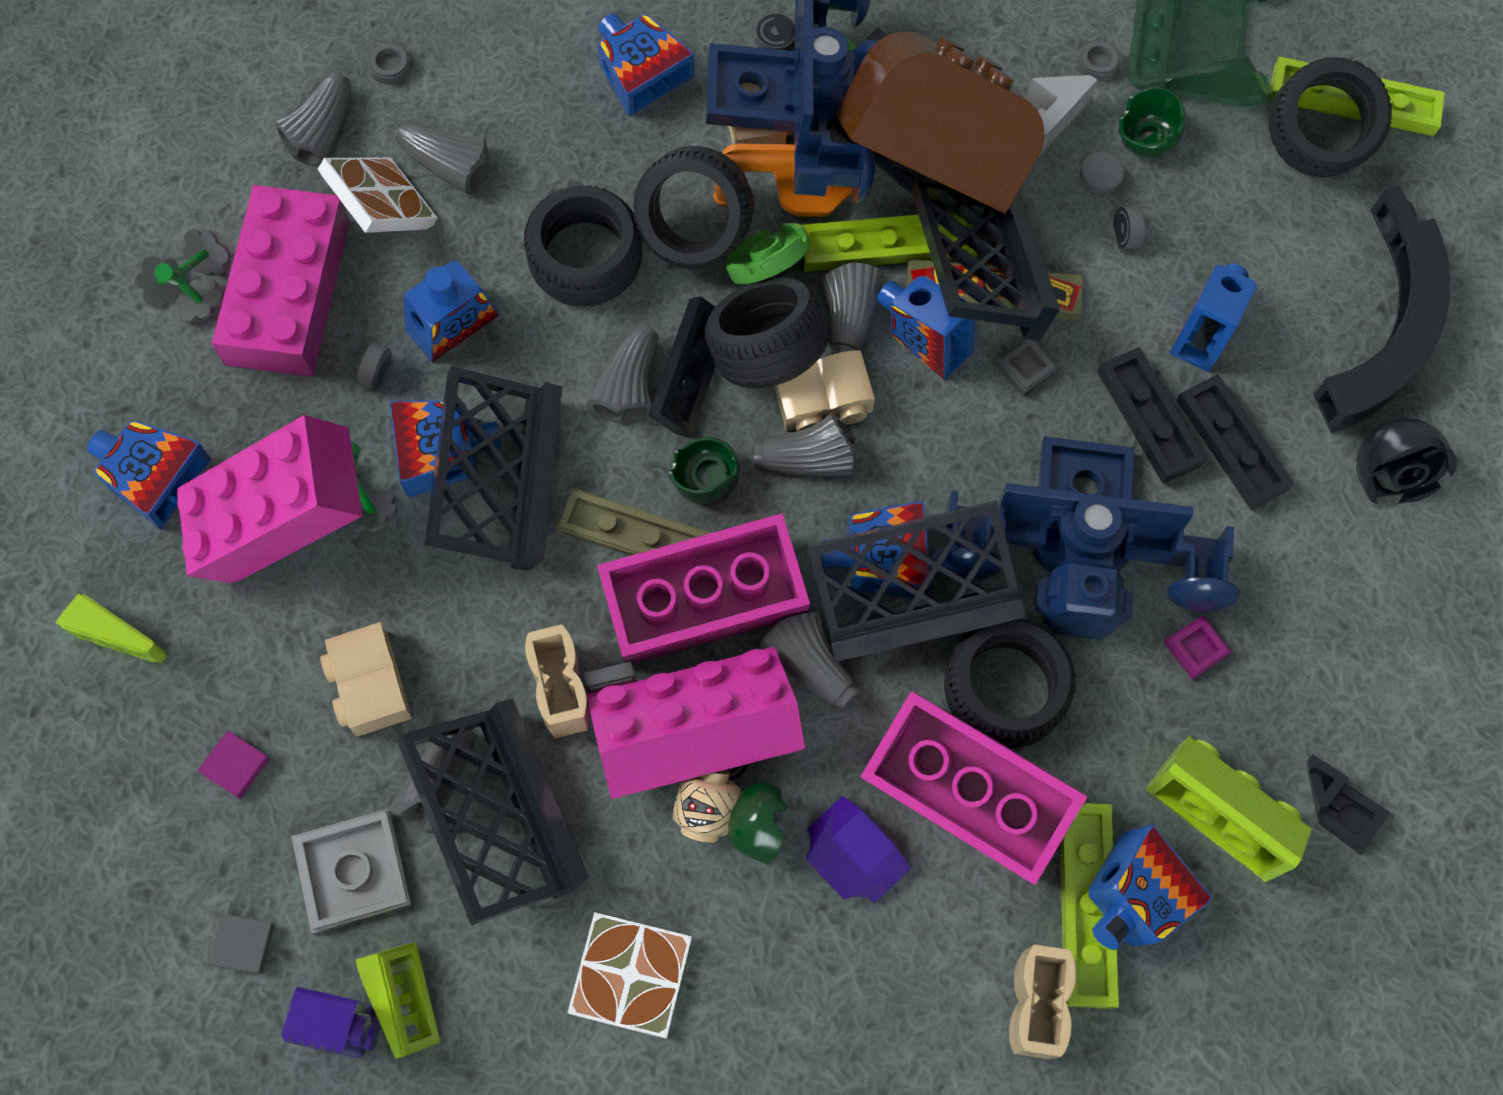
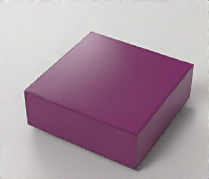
(1197, 647)
(233, 764)

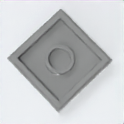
(351, 871)

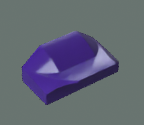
(854, 853)

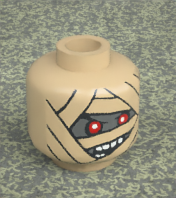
(705, 806)

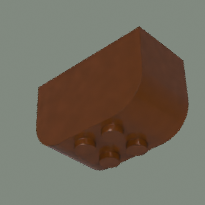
(944, 116)

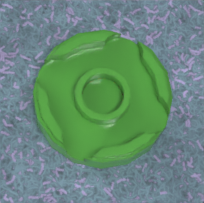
(767, 254)

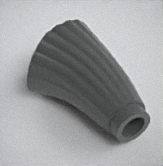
(315, 126)
(451, 157)
(852, 303)
(623, 386)
(814, 451)
(809, 657)
(407, 803)

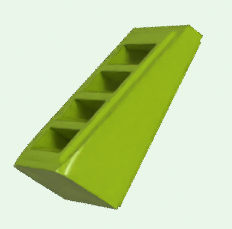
(97, 625)
(380, 985)

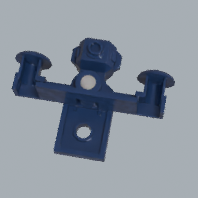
(798, 96)
(1093, 537)

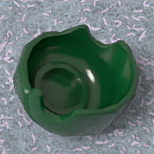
(1156, 112)
(719, 464)
(753, 825)

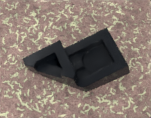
(1341, 808)

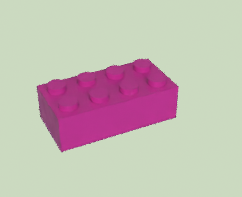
(282, 281)
(269, 500)
(703, 589)
(695, 721)
(974, 787)

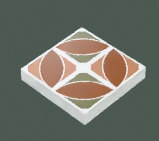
(377, 194)
(630, 975)

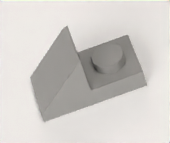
(1059, 101)

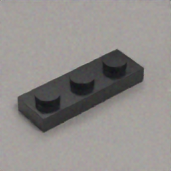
(686, 372)
(1151, 415)
(1235, 442)

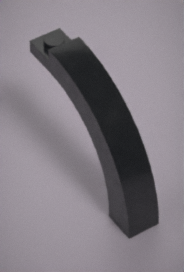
(1420, 317)

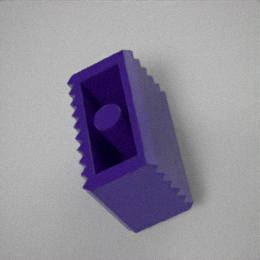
(330, 1023)

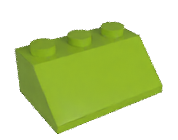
(1231, 809)

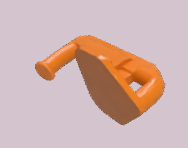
(780, 161)

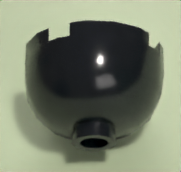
(1411, 454)

